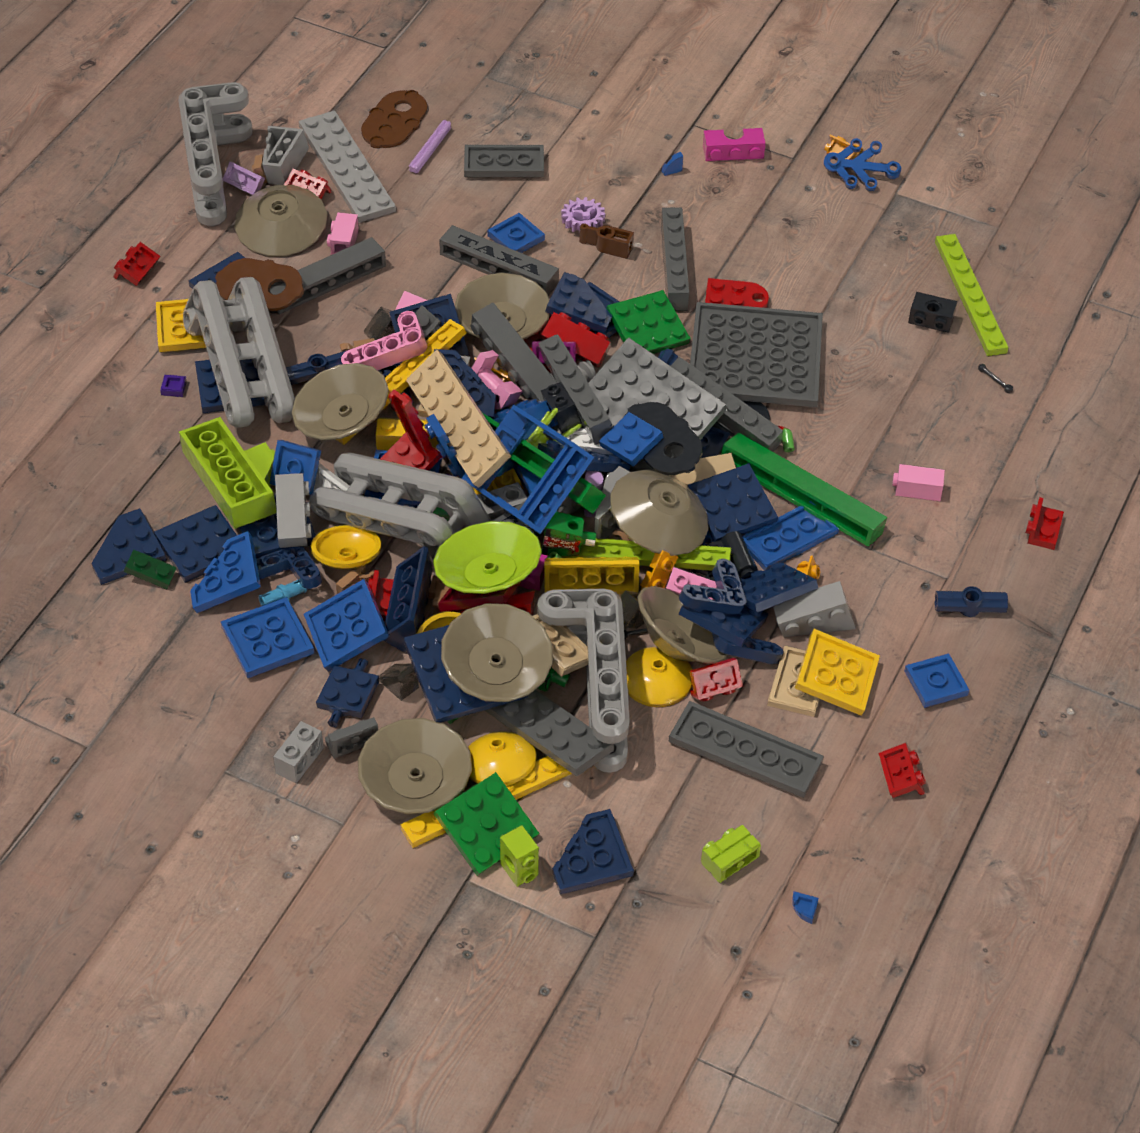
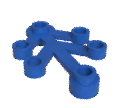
(858, 165)

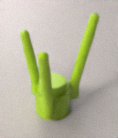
(538, 436)

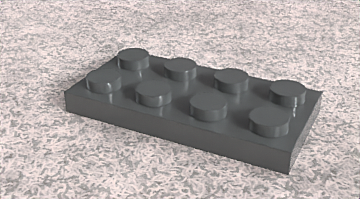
(504, 161)

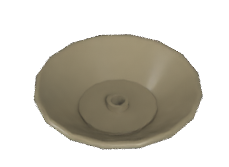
(280, 220)
(515, 296)
(340, 401)
(659, 512)
(674, 633)
(499, 634)
(410, 749)

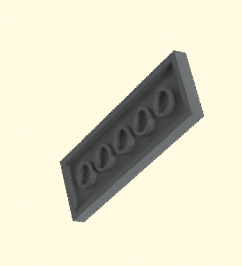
(553, 731)
(746, 749)

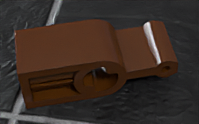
(608, 239)

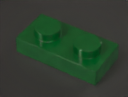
(150, 569)

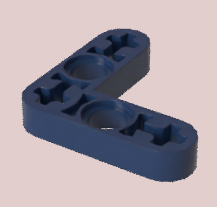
(284, 560)
(698, 596)
(753, 649)

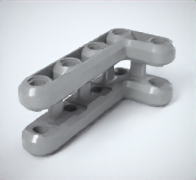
(205, 129)
(243, 311)
(398, 482)
(598, 622)

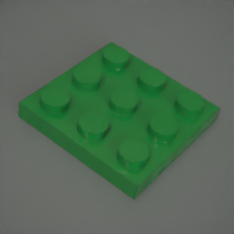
(649, 322)
(480, 819)

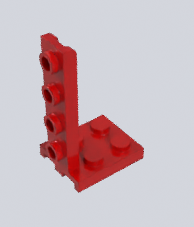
(414, 446)

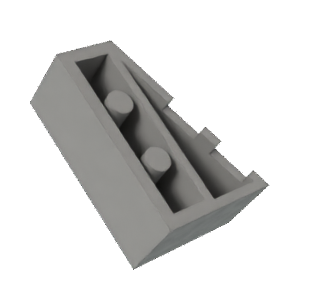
(283, 152)
(292, 510)
(819, 609)

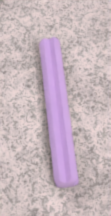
(430, 146)

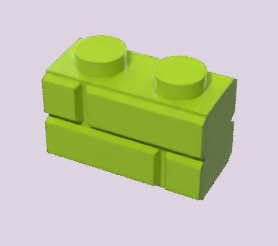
(730, 853)

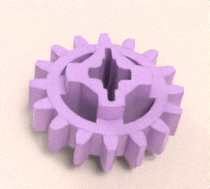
(582, 212)

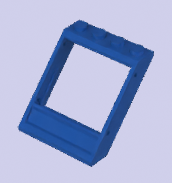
(556, 481)

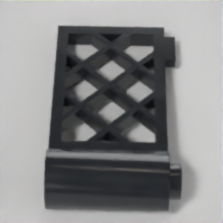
(740, 556)

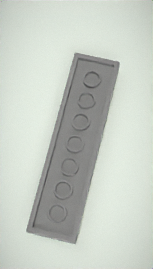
(347, 166)

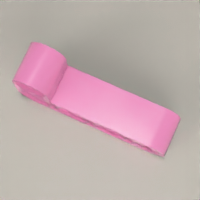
(392, 348)

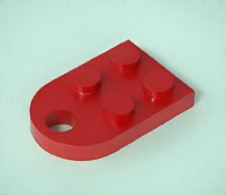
(736, 293)

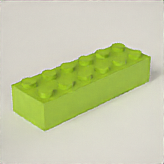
(227, 472)

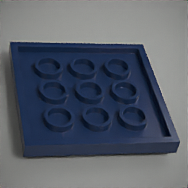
(441, 693)

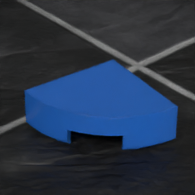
(674, 165)
(804, 906)

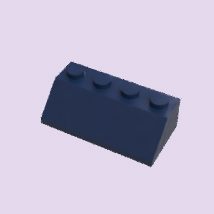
(408, 598)

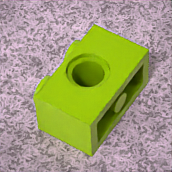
(519, 856)

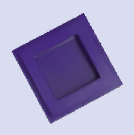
(173, 385)

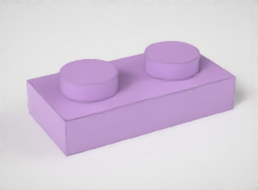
(243, 178)

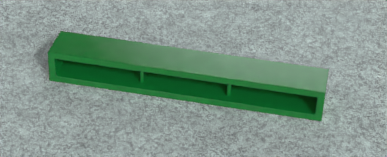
(538, 463)
(801, 487)

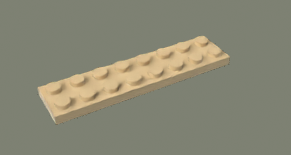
(467, 428)

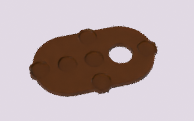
(389, 127)
(267, 274)

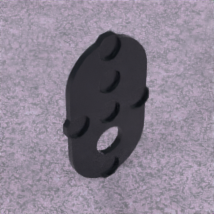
(675, 432)

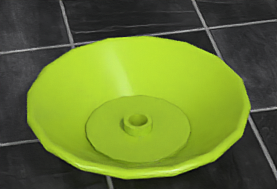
(487, 557)

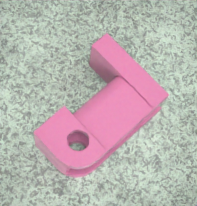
(506, 392)

